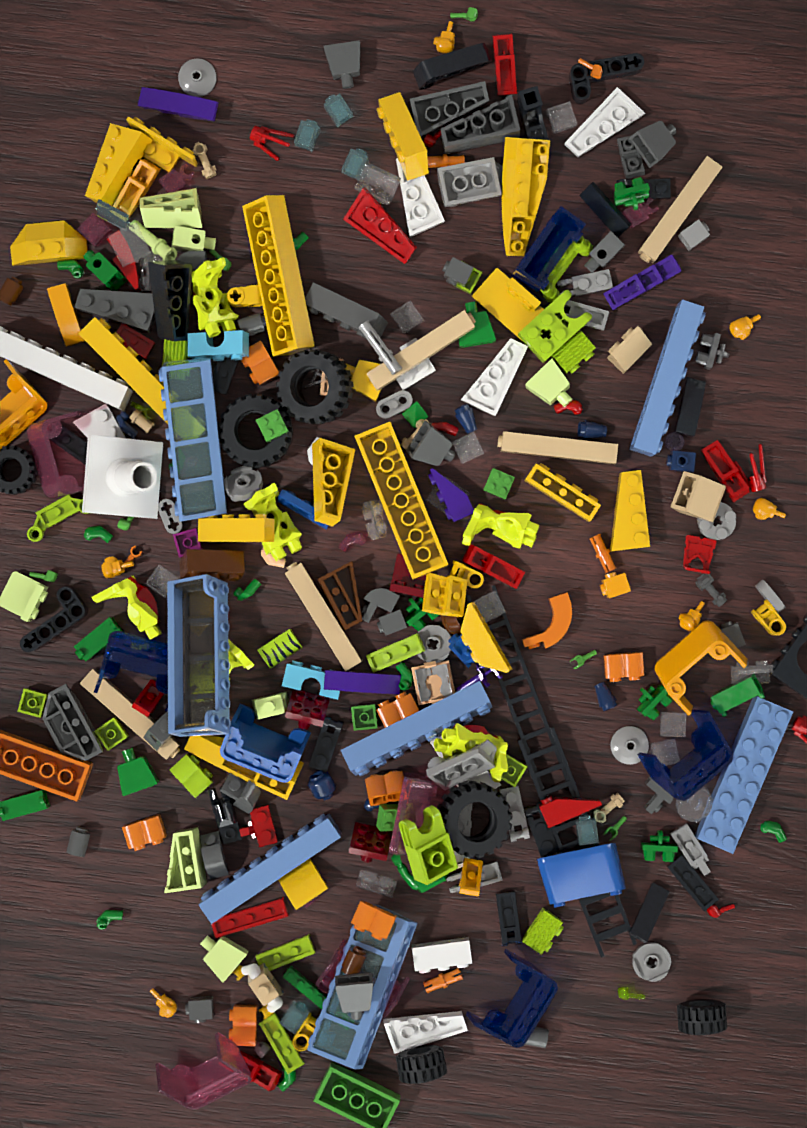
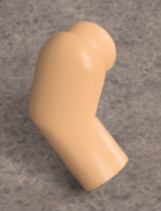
(271, 561)

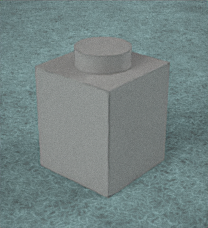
(694, 234)

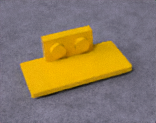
(162, 151)
(508, 301)

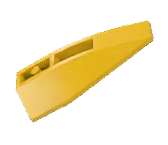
(522, 188)
(208, 748)

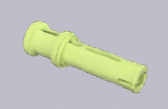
(158, 245)

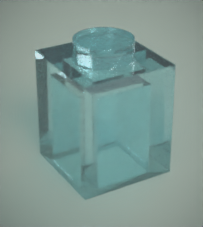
(337, 109)
(307, 135)
(355, 163)
(586, 830)
(294, 1016)

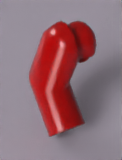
(574, 406)
(446, 427)

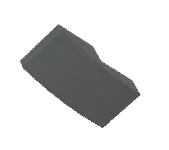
(630, 158)

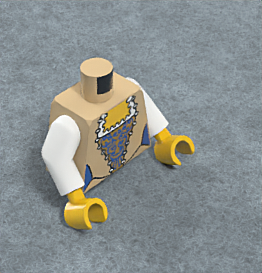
(263, 985)

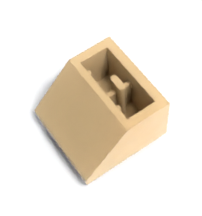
(627, 352)
(698, 496)

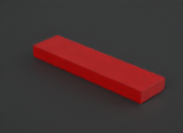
(250, 917)

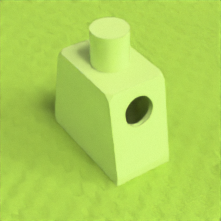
(182, 239)
(550, 384)
(270, 705)
(223, 956)

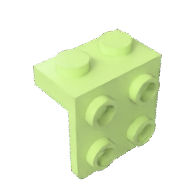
(23, 596)

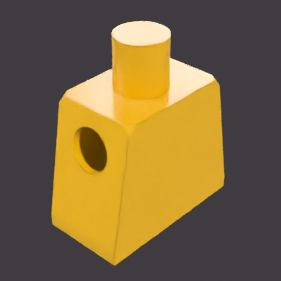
(361, 381)

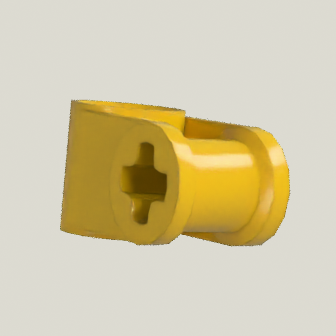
(248, 296)
(465, 573)
(768, 617)
(305, 1030)

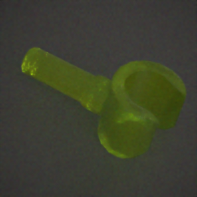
(143, 409)
(623, 993)

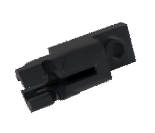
(225, 817)

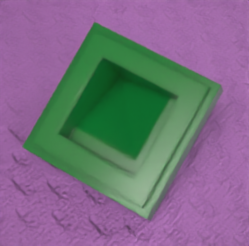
(414, 413)

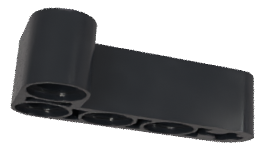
(451, 64)
(608, 73)
(52, 623)

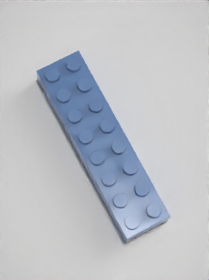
(666, 378)
(416, 729)
(744, 776)
(270, 868)

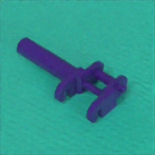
(479, 677)

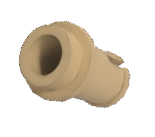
(141, 420)

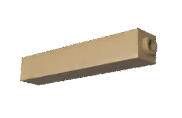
(679, 210)
(424, 348)
(558, 447)
(322, 616)
(121, 706)

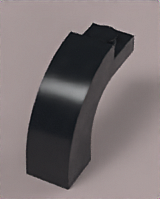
(531, 114)

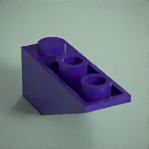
(456, 501)

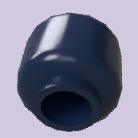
(321, 785)

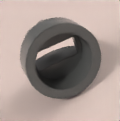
(262, 1049)

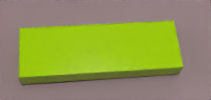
(395, 652)
(286, 953)
(281, 1043)

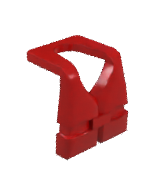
(699, 548)

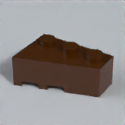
(216, 563)
(342, 595)

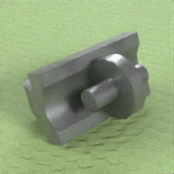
(712, 342)

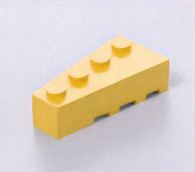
(403, 136)
(116, 162)
(330, 479)
(630, 517)

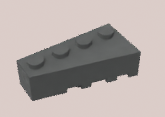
(443, 107)
(482, 128)
(342, 310)

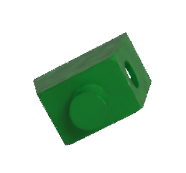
(104, 270)
(483, 330)
(135, 773)

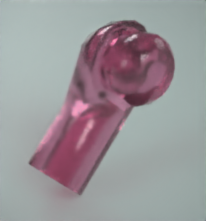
(352, 538)

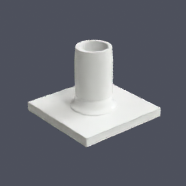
(122, 477)

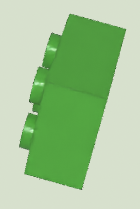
(272, 425)
(498, 483)
(364, 717)
(386, 817)

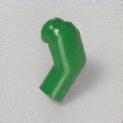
(73, 266)
(97, 531)
(249, 591)
(406, 676)
(775, 828)
(288, 1080)

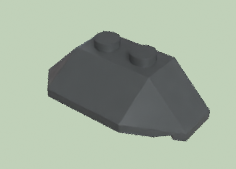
(70, 725)

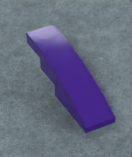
(178, 104)
(642, 282)
(361, 682)

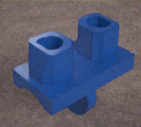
(460, 649)

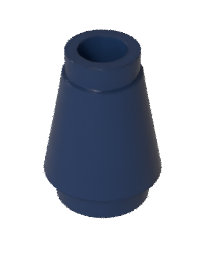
(466, 418)
(591, 430)
(605, 697)

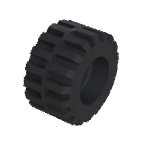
(28, 470)
(702, 1017)
(421, 1064)

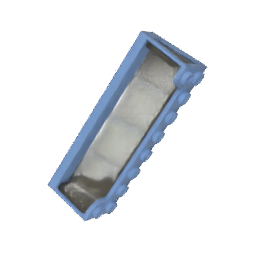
(198, 656)

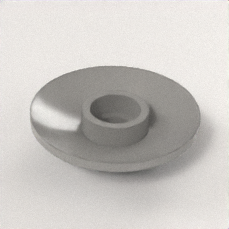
(200, 86)
(622, 738)

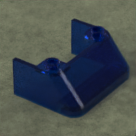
(548, 249)
(135, 655)
(697, 767)
(525, 1008)

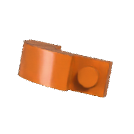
(560, 623)

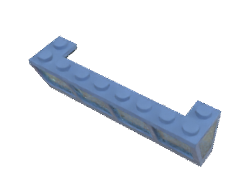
(193, 438)
(336, 1033)

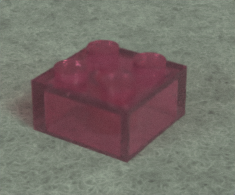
(94, 229)

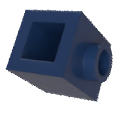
(681, 461)

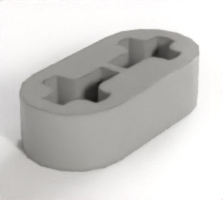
(166, 518)
(768, 594)

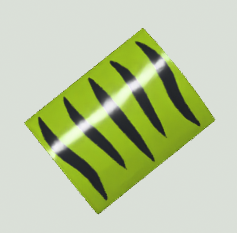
(280, 648)

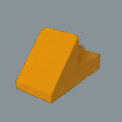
(471, 877)

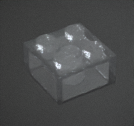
(561, 117)
(407, 317)
(468, 448)
(159, 579)
(490, 606)
(673, 724)
(665, 751)

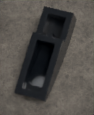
(690, 407)

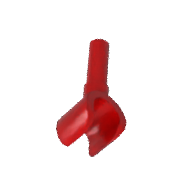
(430, 140)
(715, 912)

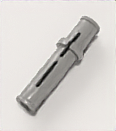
(384, 353)

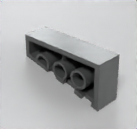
(120, 307)

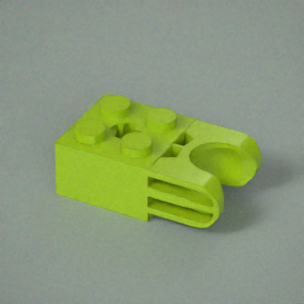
(557, 323)
(428, 847)

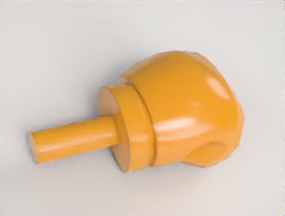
(445, 42)
(742, 327)
(765, 509)
(113, 567)
(691, 619)
(167, 1005)

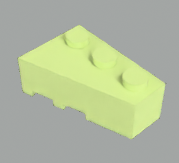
(172, 210)
(186, 862)

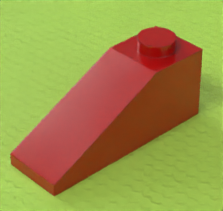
(562, 809)

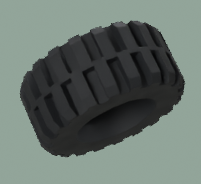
(292, 378)
(229, 431)
(498, 818)

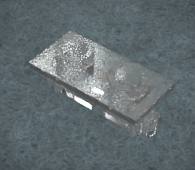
(378, 528)
(377, 884)

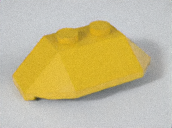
(47, 243)
(481, 641)

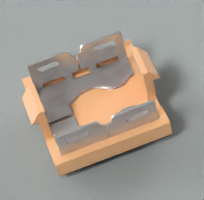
(433, 681)

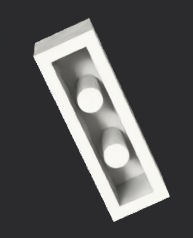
(441, 954)

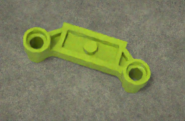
(582, 247)
(54, 514)

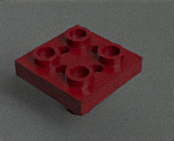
(307, 708)
(370, 842)

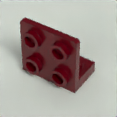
(403, 582)

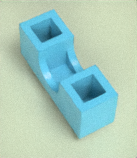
(234, 346)
(297, 673)

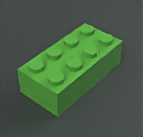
(356, 1097)

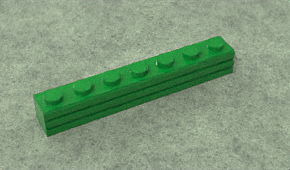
(305, 986)

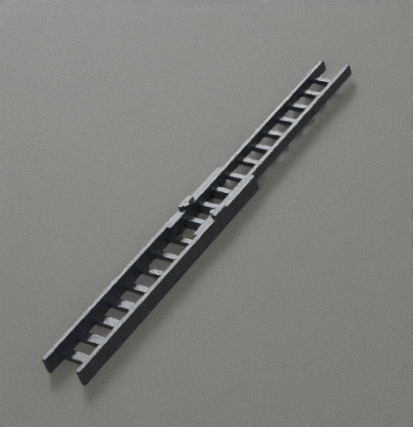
(569, 782)

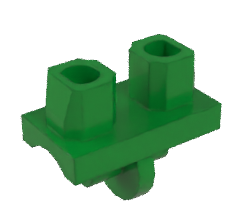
(633, 195)
(414, 617)
(651, 698)
(668, 850)

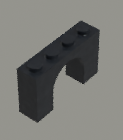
(787, 668)

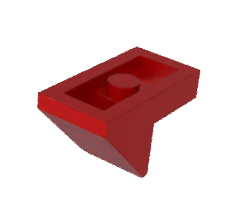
(148, 699)

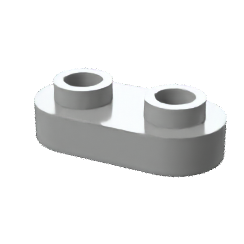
(394, 404)

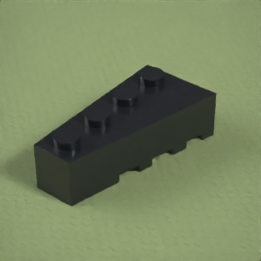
(171, 297)

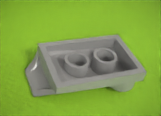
(470, 181)
(463, 766)

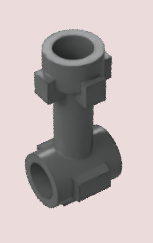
(704, 582)

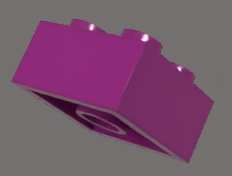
(187, 540)

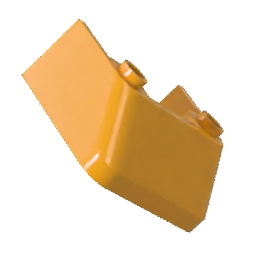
(18, 407)
(700, 641)

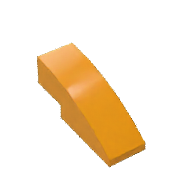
(136, 186)
(65, 314)

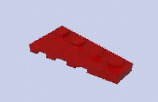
(377, 225)

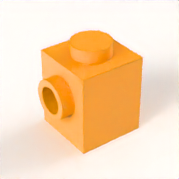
(614, 585)

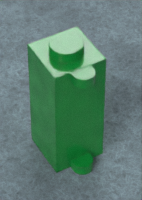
(96, 640)
(736, 694)
(24, 804)

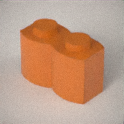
(260, 364)
(623, 665)
(397, 710)
(384, 788)
(144, 831)
(373, 919)
(244, 1025)

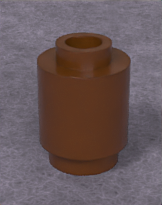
(11, 290)
(354, 960)

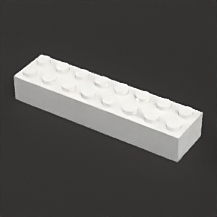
(64, 370)

